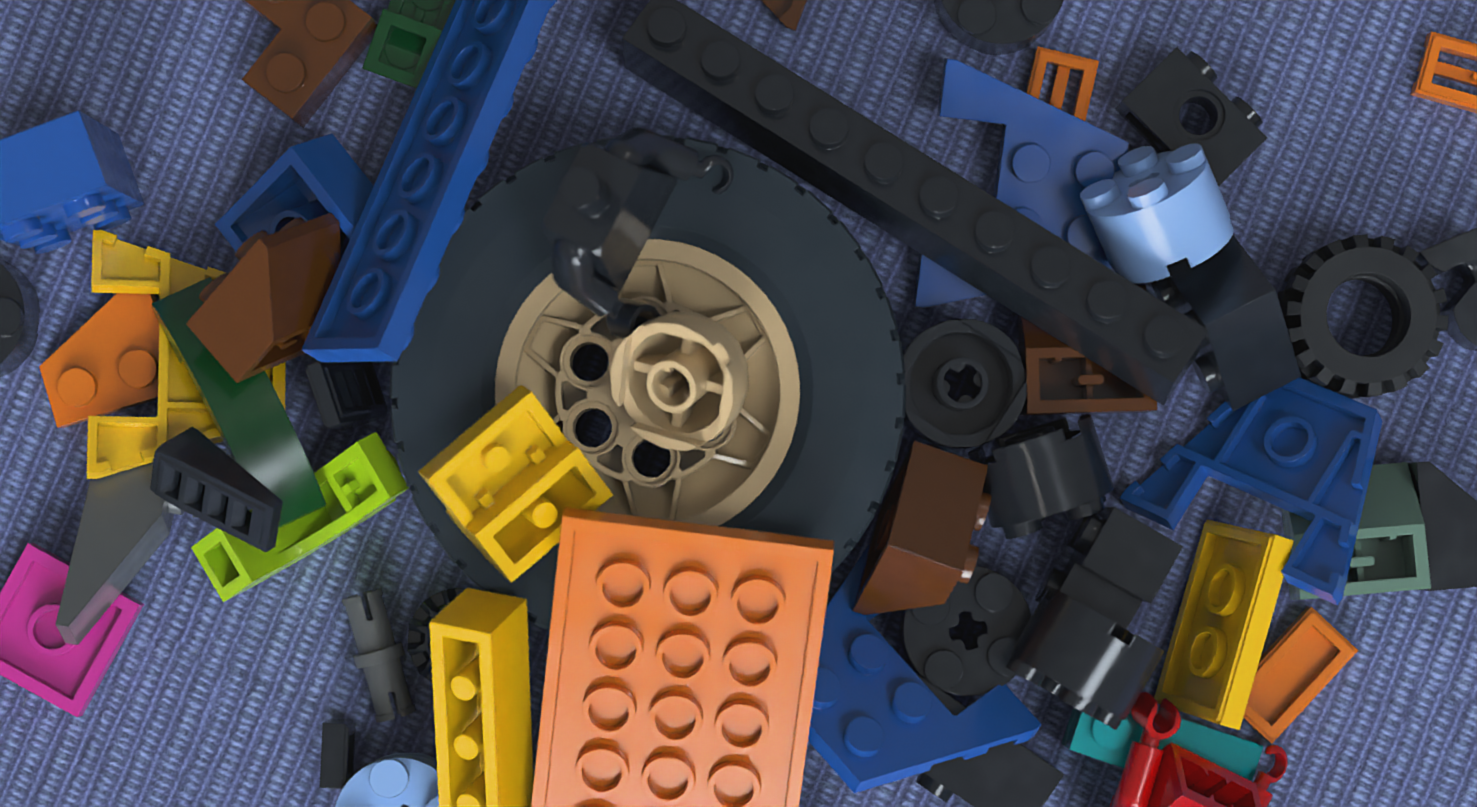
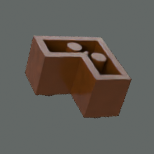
(309, 53)

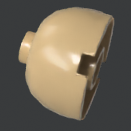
(680, 379)

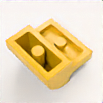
(512, 481)

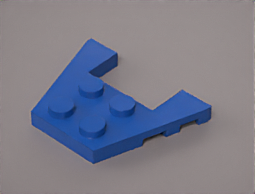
(1040, 168)
(1291, 449)
(878, 716)

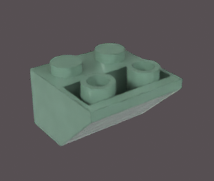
(1390, 538)

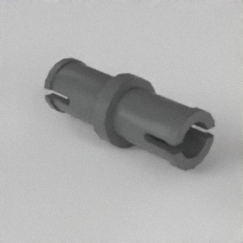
(378, 655)

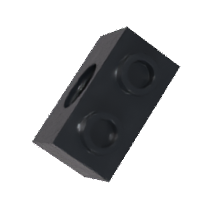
(1185, 79)

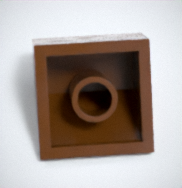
(924, 532)

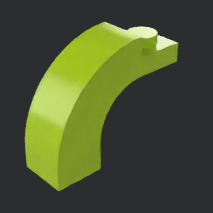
(354, 488)

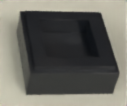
(337, 753)

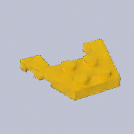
(130, 442)

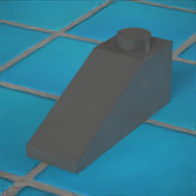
(114, 540)

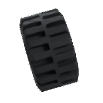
(1412, 305)

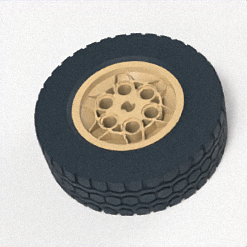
(758, 259)

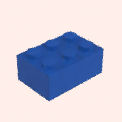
(62, 181)

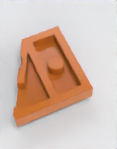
(106, 362)

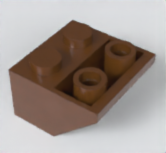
(270, 297)
(1069, 383)

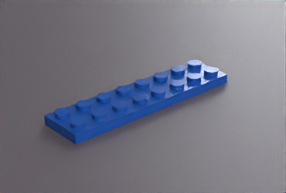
(426, 181)

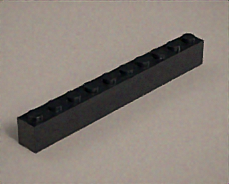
(913, 198)

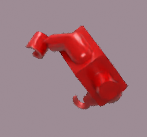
(1179, 776)

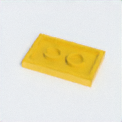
(1223, 622)

